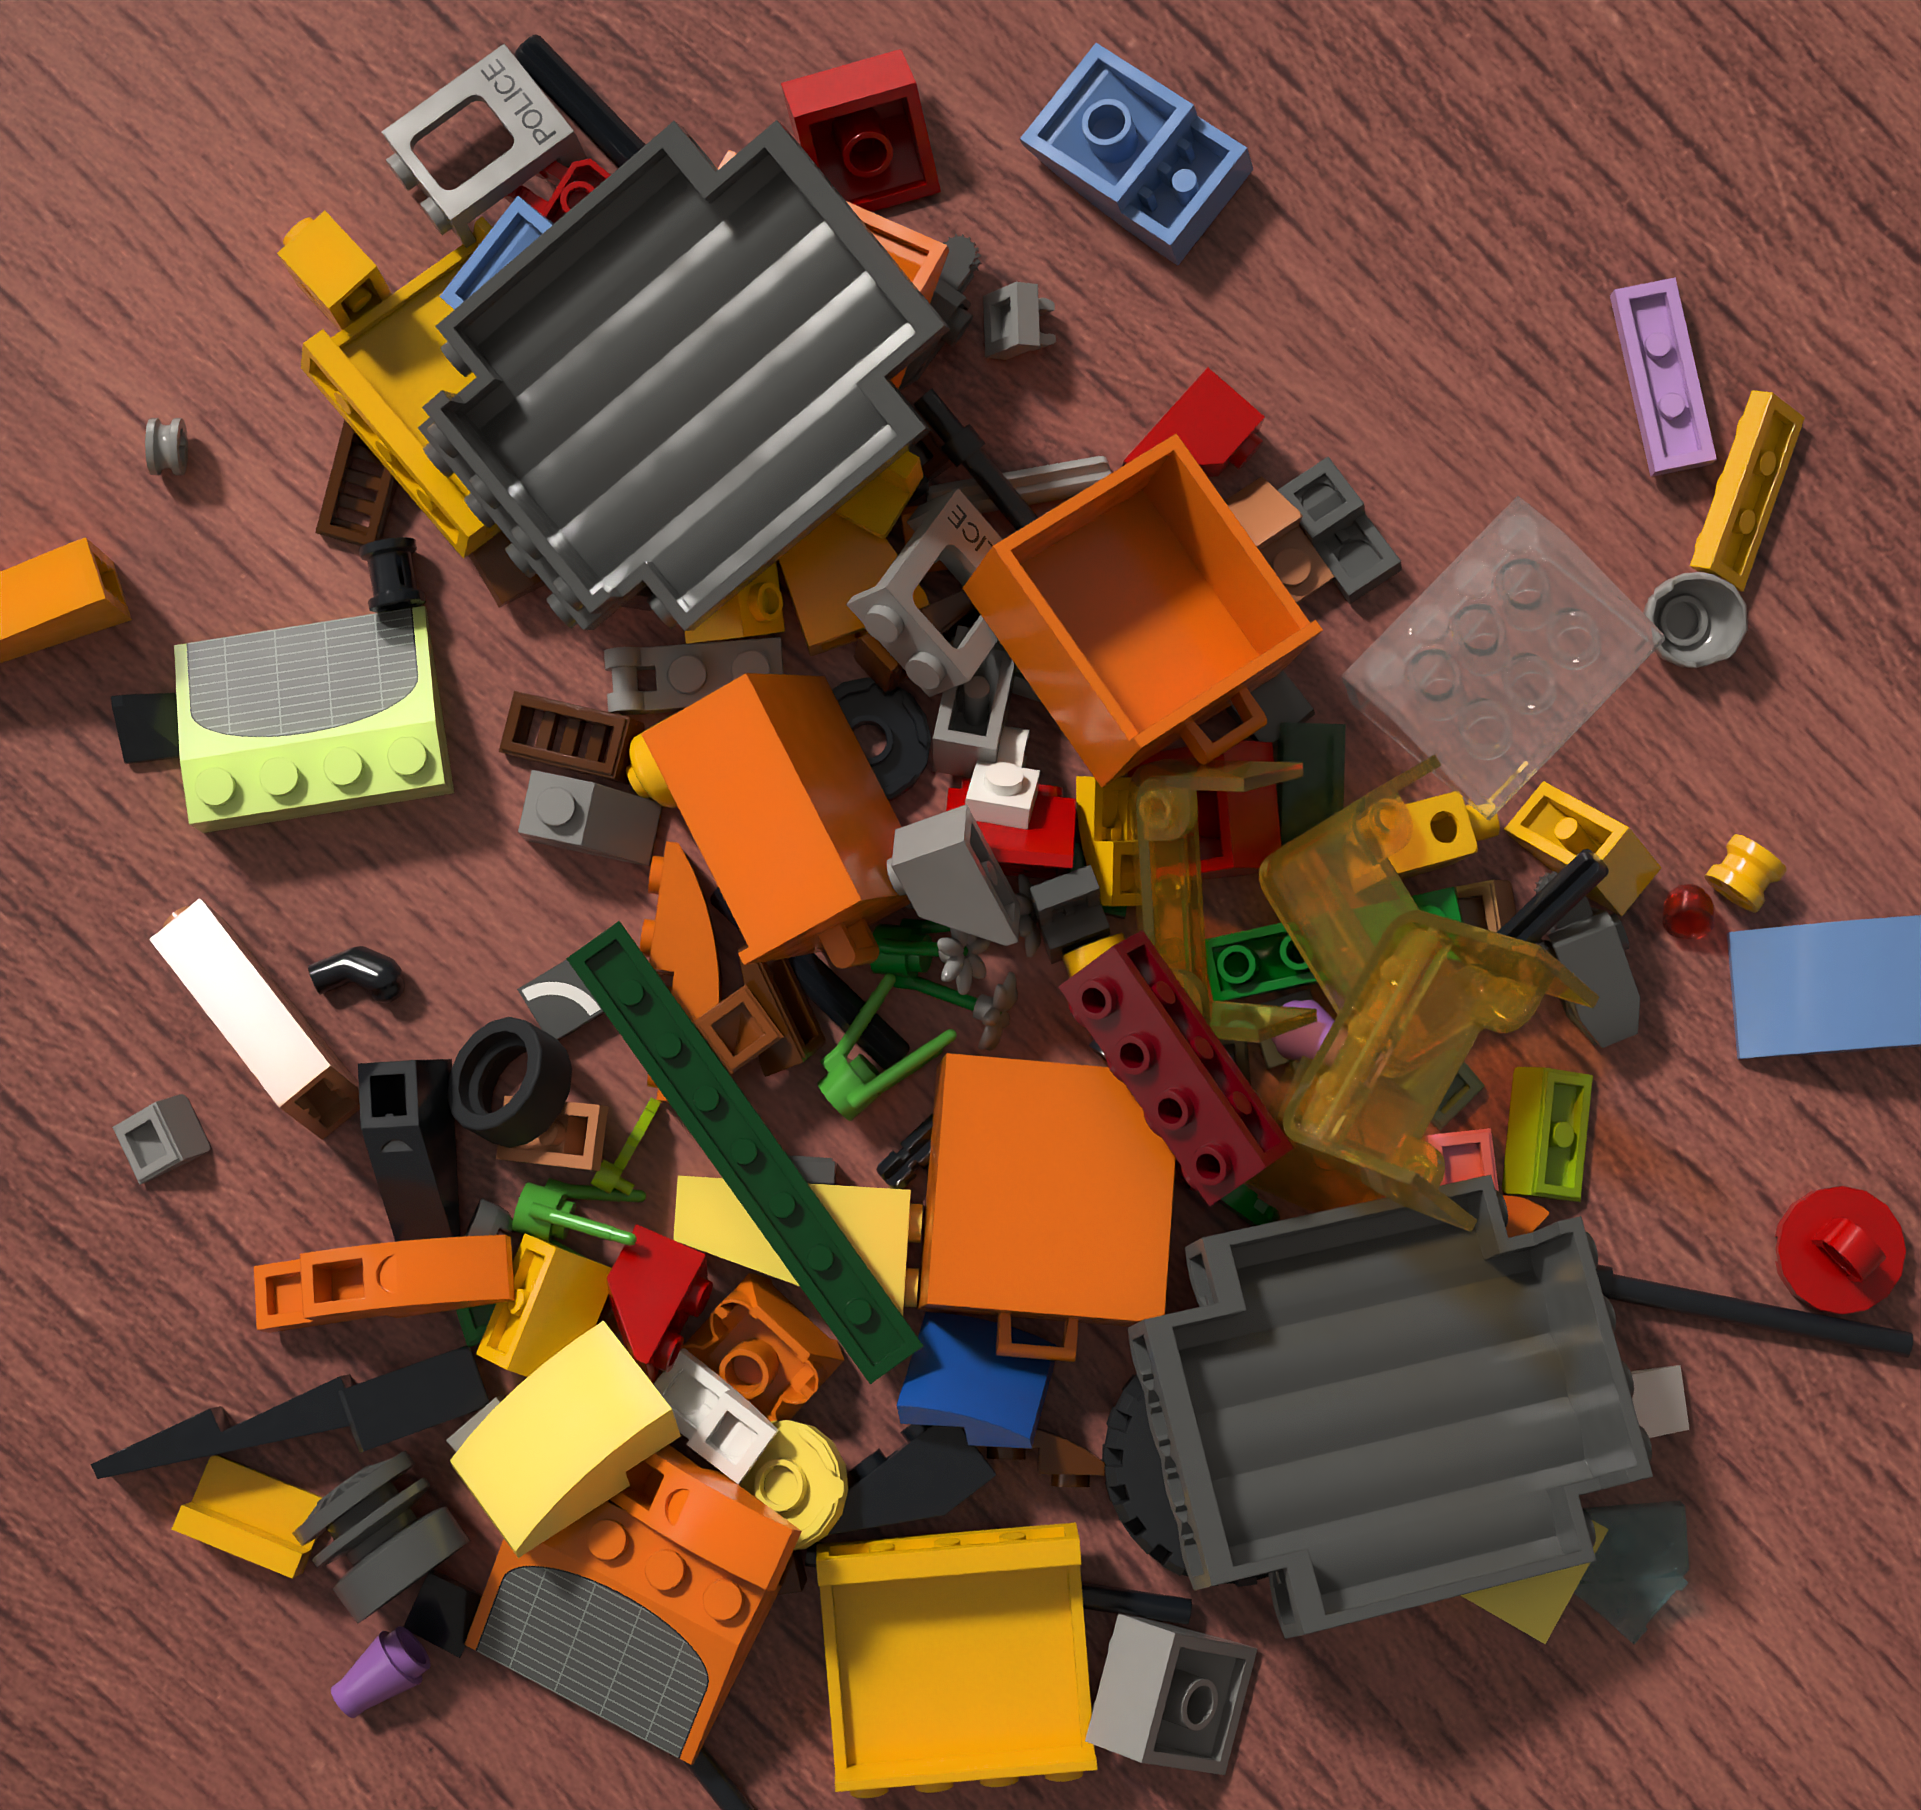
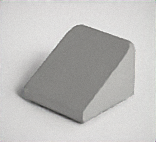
(161, 1138)

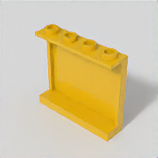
(384, 374)
(956, 1659)

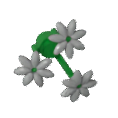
(910, 950)

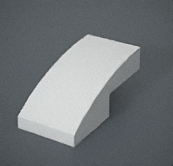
(715, 1416)

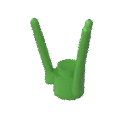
(856, 1082)
(548, 1213)

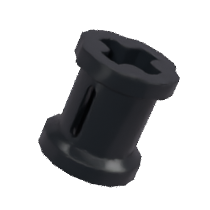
(392, 574)

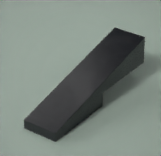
(212, 1434)

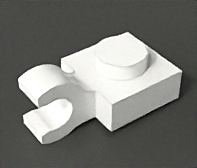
(1006, 789)

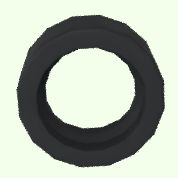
(539, 1096)

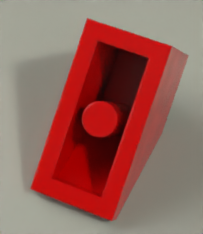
(1211, 423)

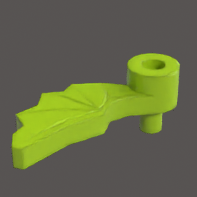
(610, 1173)

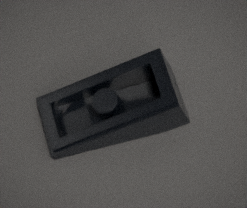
(414, 1398)

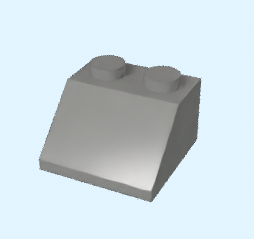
(1170, 1695)

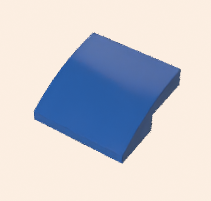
(966, 1385)

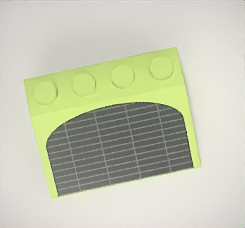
(310, 720)

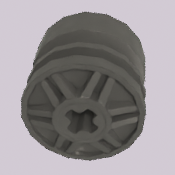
(380, 1535)

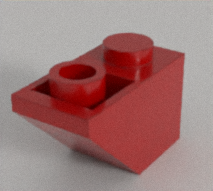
(653, 1294)

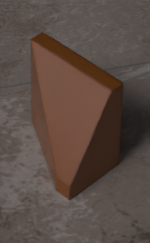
(738, 1029)

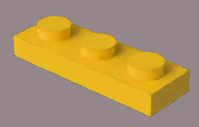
(1747, 489)

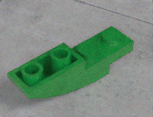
(1269, 962)

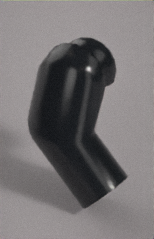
(362, 967)

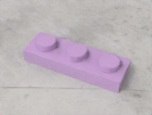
(1663, 377)

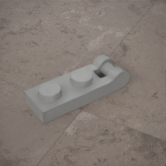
(684, 672)

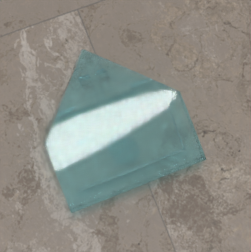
(1636, 1563)

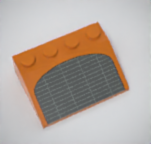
(623, 1626)

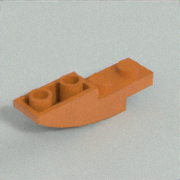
(682, 937)
(384, 1280)
(710, 1516)

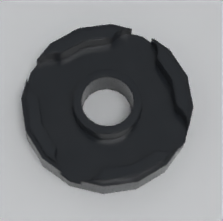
(902, 724)

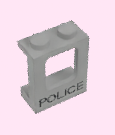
(521, 107)
(960, 539)

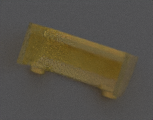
(1171, 882)
(1340, 887)
(1403, 1045)

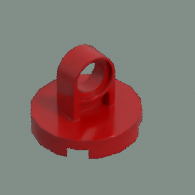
(1839, 1250)

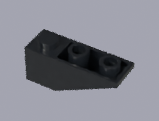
(412, 1145)
(915, 1481)

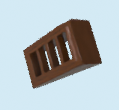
(334, 497)
(943, 615)
(617, 759)
(785, 1003)

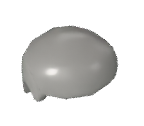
(1699, 617)

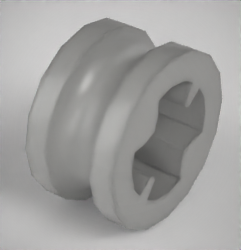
(166, 446)

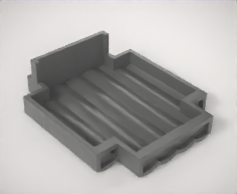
(680, 379)
(1388, 1406)

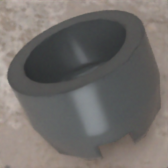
(488, 1219)

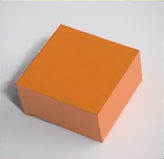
(1141, 613)
(784, 815)
(1043, 1200)

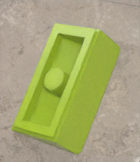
(1547, 1133)

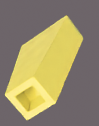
(872, 1219)

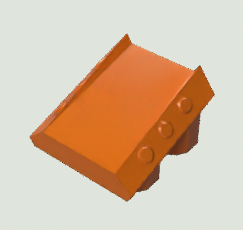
(765, 1348)

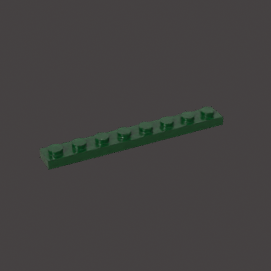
(745, 1152)

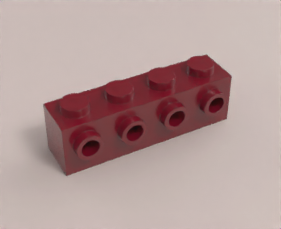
(1175, 1067)

